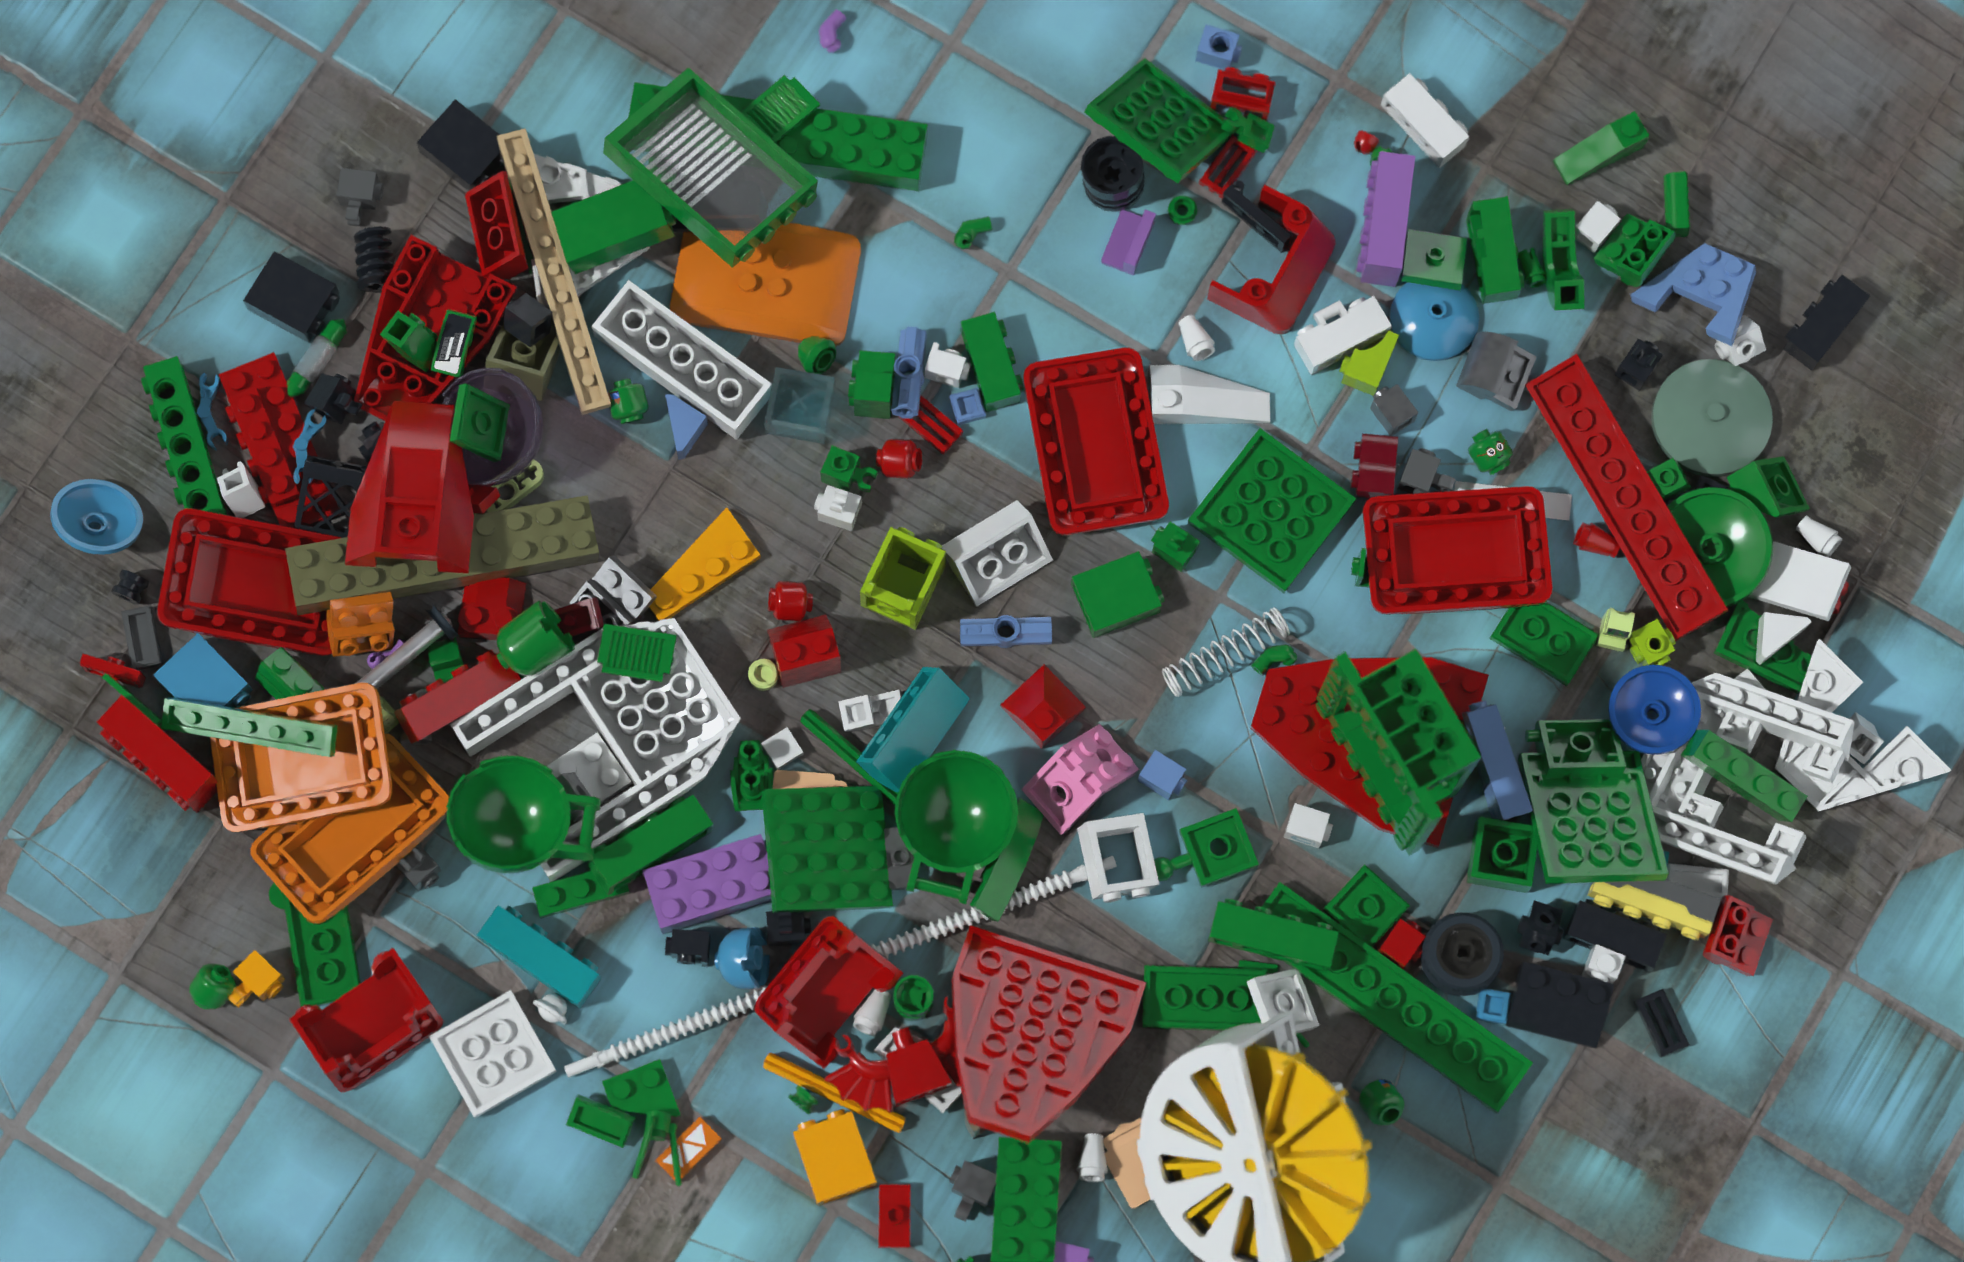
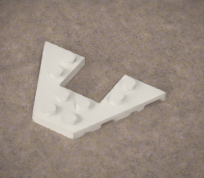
(573, 183)
(1897, 764)

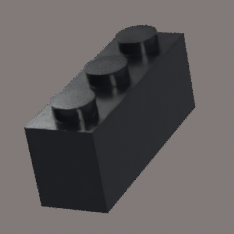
(1825, 321)
(1616, 932)

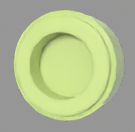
(763, 674)

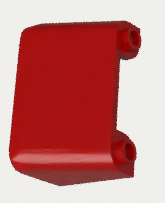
(823, 988)
(368, 1024)

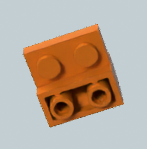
(360, 624)

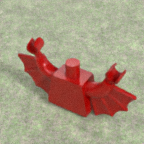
(912, 1069)

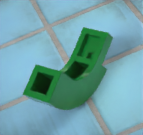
(1563, 278)

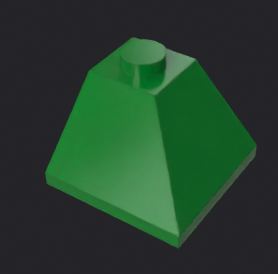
(1769, 487)

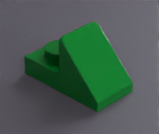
(444, 658)

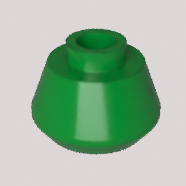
(816, 354)

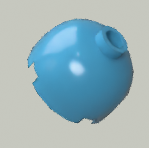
(742, 958)

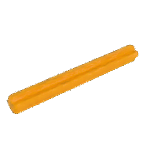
(825, 1089)

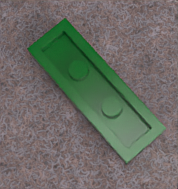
(571, 894)

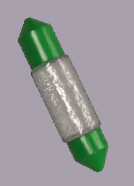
(316, 357)

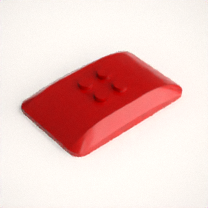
(1095, 441)
(1457, 550)
(235, 583)

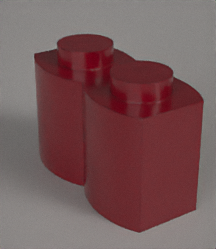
(1375, 466)

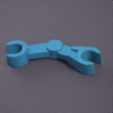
(204, 410)
(301, 443)

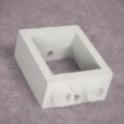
(1093, 862)

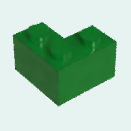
(873, 384)

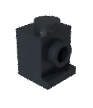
(689, 946)

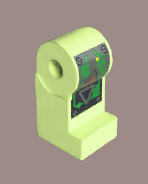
(1615, 629)

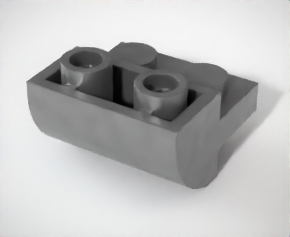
(1496, 369)
(619, 594)

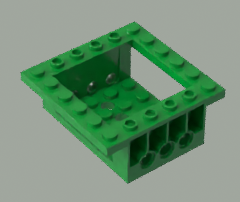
(1399, 740)

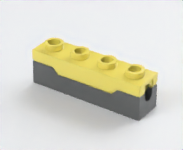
(1662, 902)

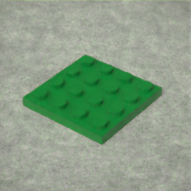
(1159, 120)
(1271, 510)
(826, 849)

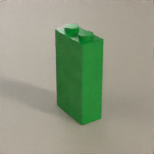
(611, 226)

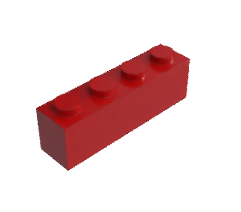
(455, 697)

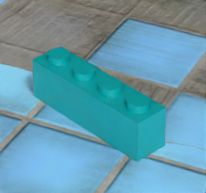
(539, 956)

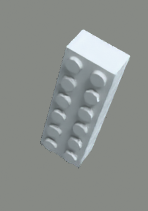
(682, 359)

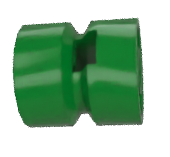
(913, 997)

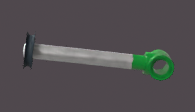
(411, 649)

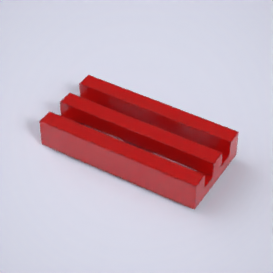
(1214, 186)
(943, 448)

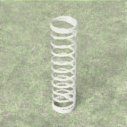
(1279, 623)

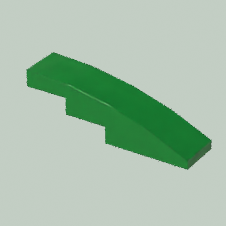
(1005, 872)

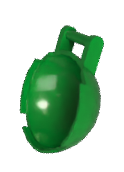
(517, 816)
(955, 818)

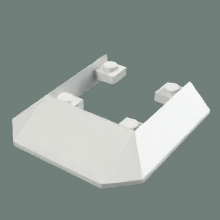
(1738, 716)

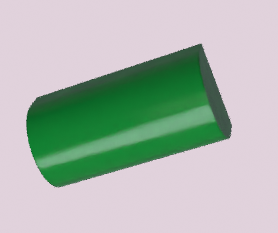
(1676, 203)

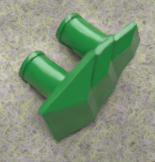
(750, 776)

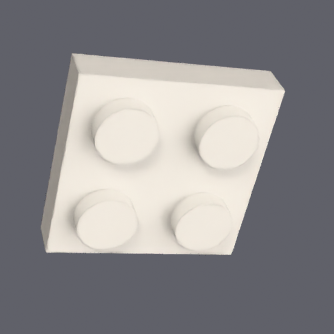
(594, 767)
(1281, 994)

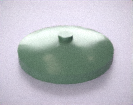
(1711, 417)

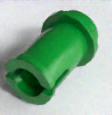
(1533, 272)

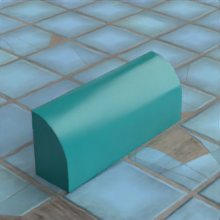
(913, 727)

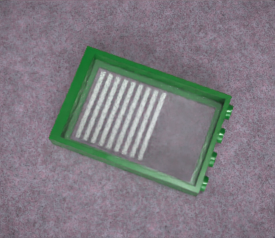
(711, 167)

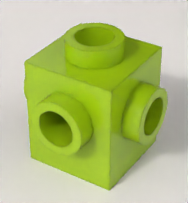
(1653, 633)

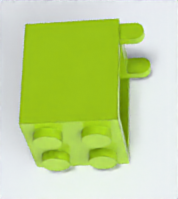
(899, 590)

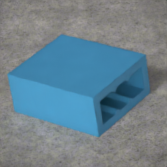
(203, 676)

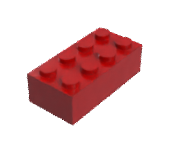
(163, 758)

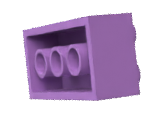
(1387, 218)
(709, 884)

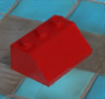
(496, 228)

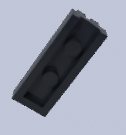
(1255, 217)

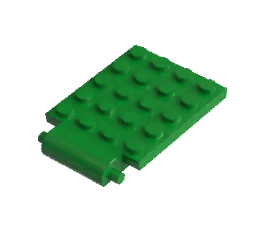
(1590, 805)

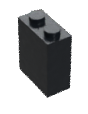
(462, 146)
(292, 297)

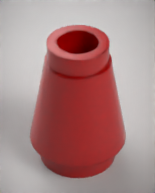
(1595, 540)

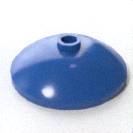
(1656, 690)

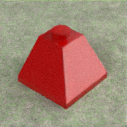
(1043, 706)

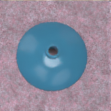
(1433, 335)
(96, 516)

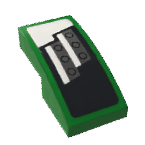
(453, 343)

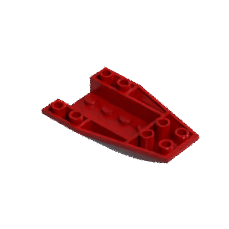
(426, 286)
(413, 493)

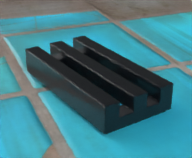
(1661, 1051)

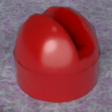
(1365, 142)

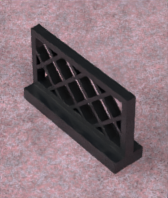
(327, 471)

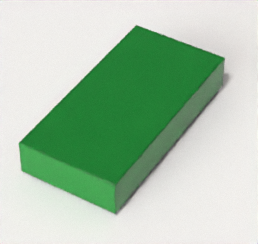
(600, 1121)

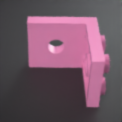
(1081, 775)

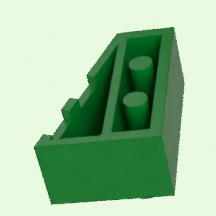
(1494, 250)

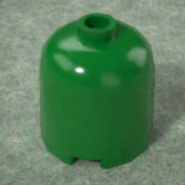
(533, 640)

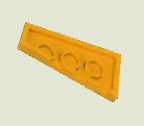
(705, 565)

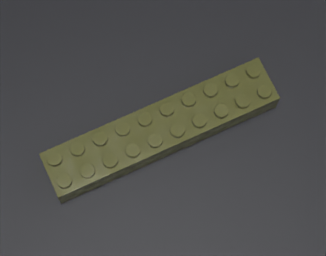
(502, 546)

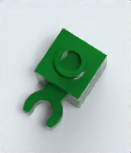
(843, 469)
(1669, 479)
(1174, 545)

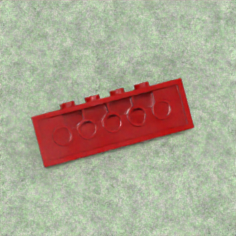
(268, 430)

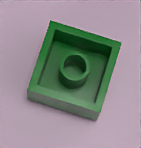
(1502, 855)

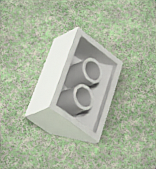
(997, 552)

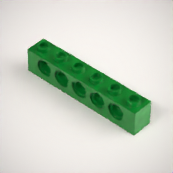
(171, 375)

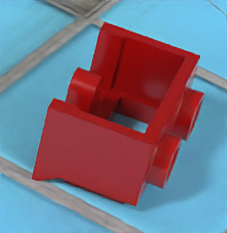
(1233, 77)

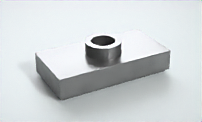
(898, 859)

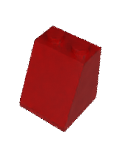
(805, 650)

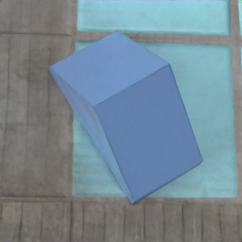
(686, 424)

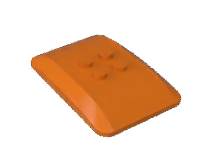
(785, 291)
(280, 786)
(339, 856)

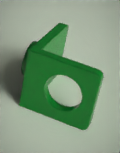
(1359, 569)

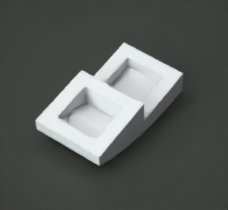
(867, 710)

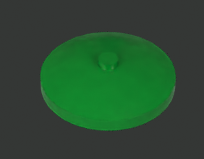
(1727, 538)

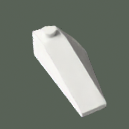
(1196, 397)

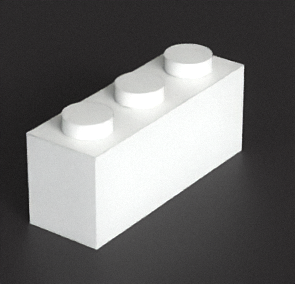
(1425, 120)

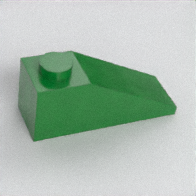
(1602, 148)

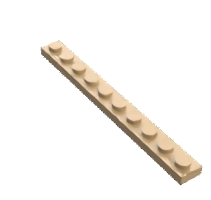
(553, 271)

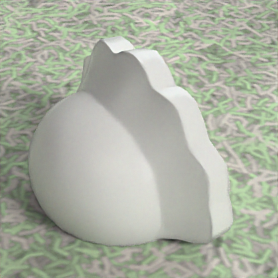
(552, 1008)

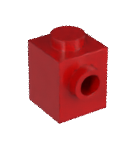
(1403, 943)

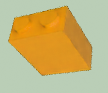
(834, 1157)

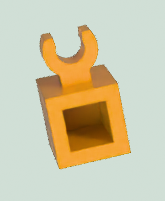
(256, 977)

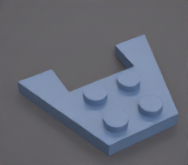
(1709, 279)

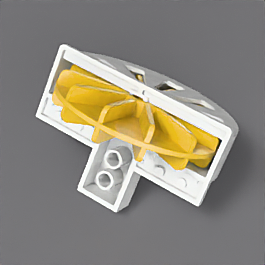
(1254, 1150)

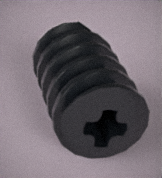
(372, 258)

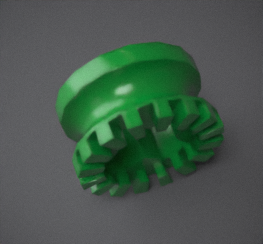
(803, 1098)

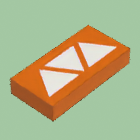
(692, 1148)

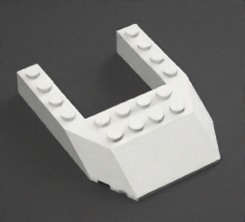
(658, 730)

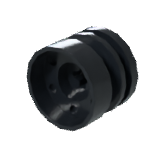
(1112, 158)

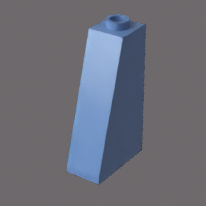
(1497, 765)

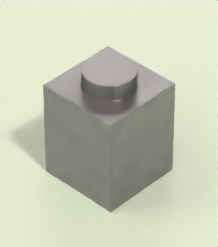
(1393, 409)

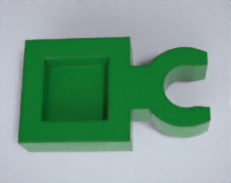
(1252, 129)

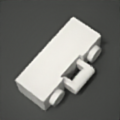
(1354, 329)

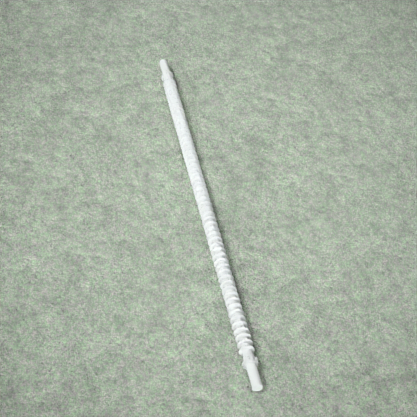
(603, 1057)

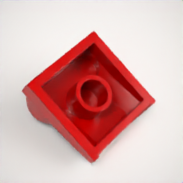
(489, 607)

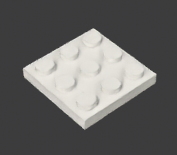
(492, 1054)

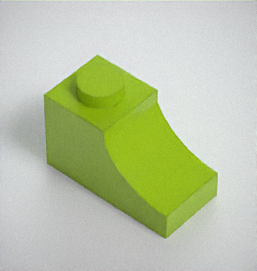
(1367, 366)

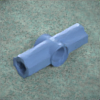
(908, 387)
(1026, 631)

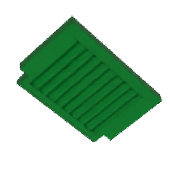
(781, 108)
(636, 652)
(135, 701)

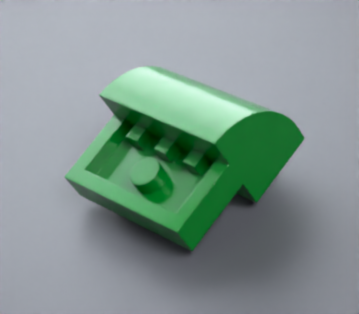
(1634, 249)

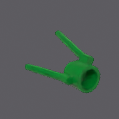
(657, 1127)

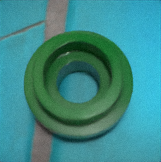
(1185, 202)

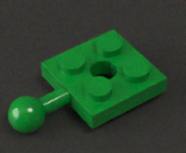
(1208, 866)

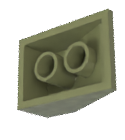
(530, 364)

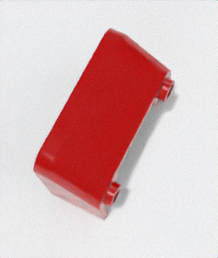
(1280, 303)

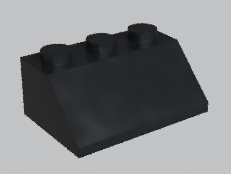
(1559, 1004)

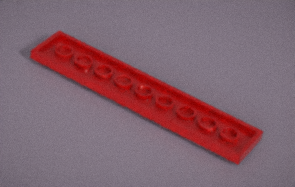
(1626, 497)

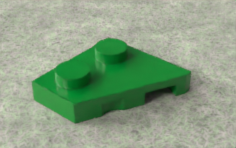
(642, 1091)

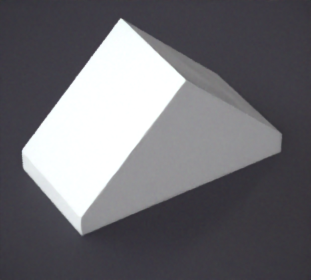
(1776, 631)

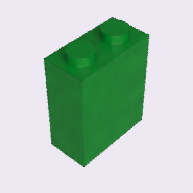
(1117, 594)

